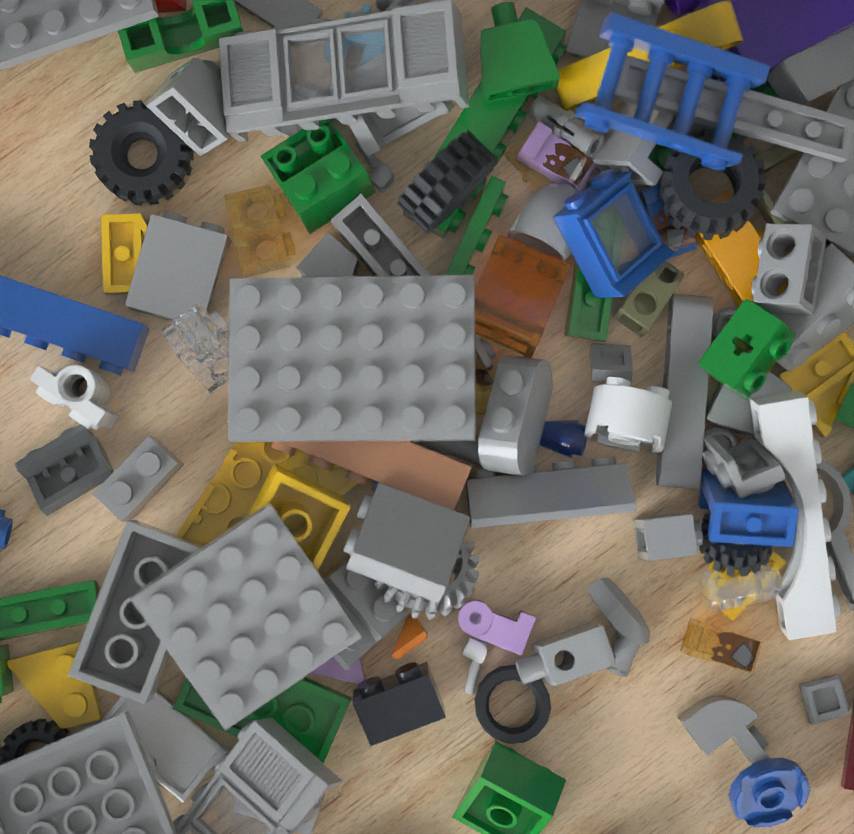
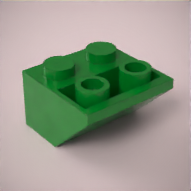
(318, 174)

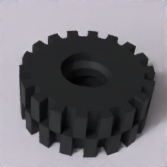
(112, 161)
(447, 181)

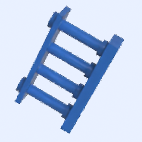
(701, 63)

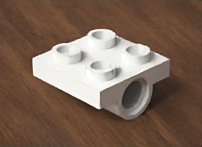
(63, 390)

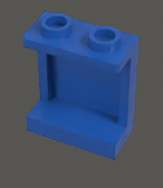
(754, 519)

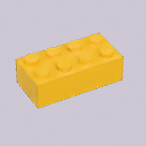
(306, 509)

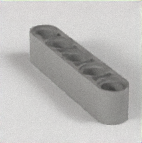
(686, 342)

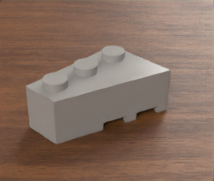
(832, 310)

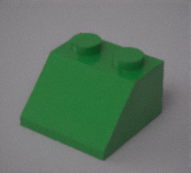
(509, 794)

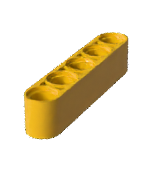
(711, 25)

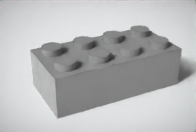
(118, 644)

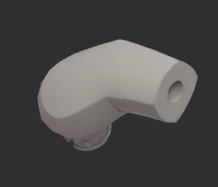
(625, 620)

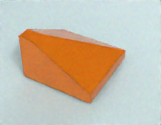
(410, 636)

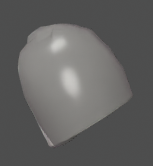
(538, 221)

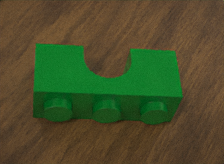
(180, 36)

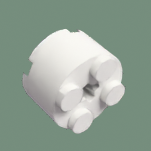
(629, 415)

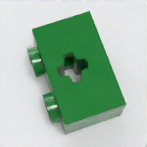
(746, 330)

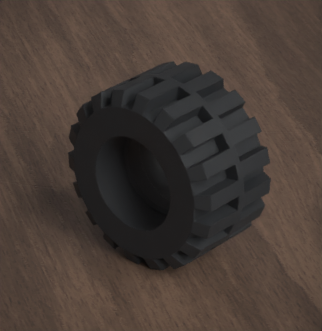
(706, 216)

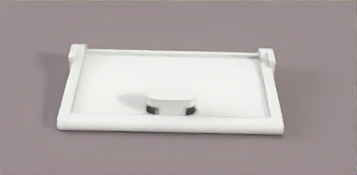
(177, 744)

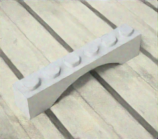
(806, 597)

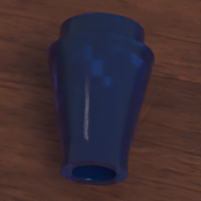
(564, 437)

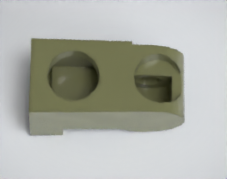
(649, 299)

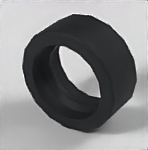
(514, 734)

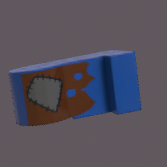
(670, 235)

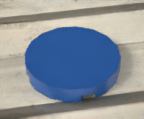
(769, 792)

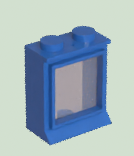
(611, 235)

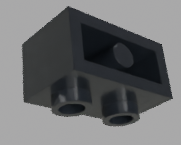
(398, 702)

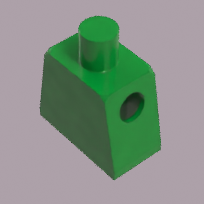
(514, 57)

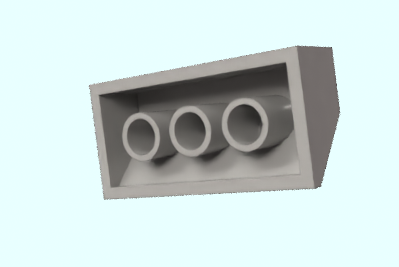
(550, 494)

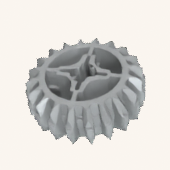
(461, 587)

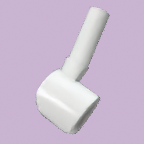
(476, 650)

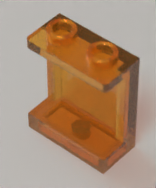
(517, 295)

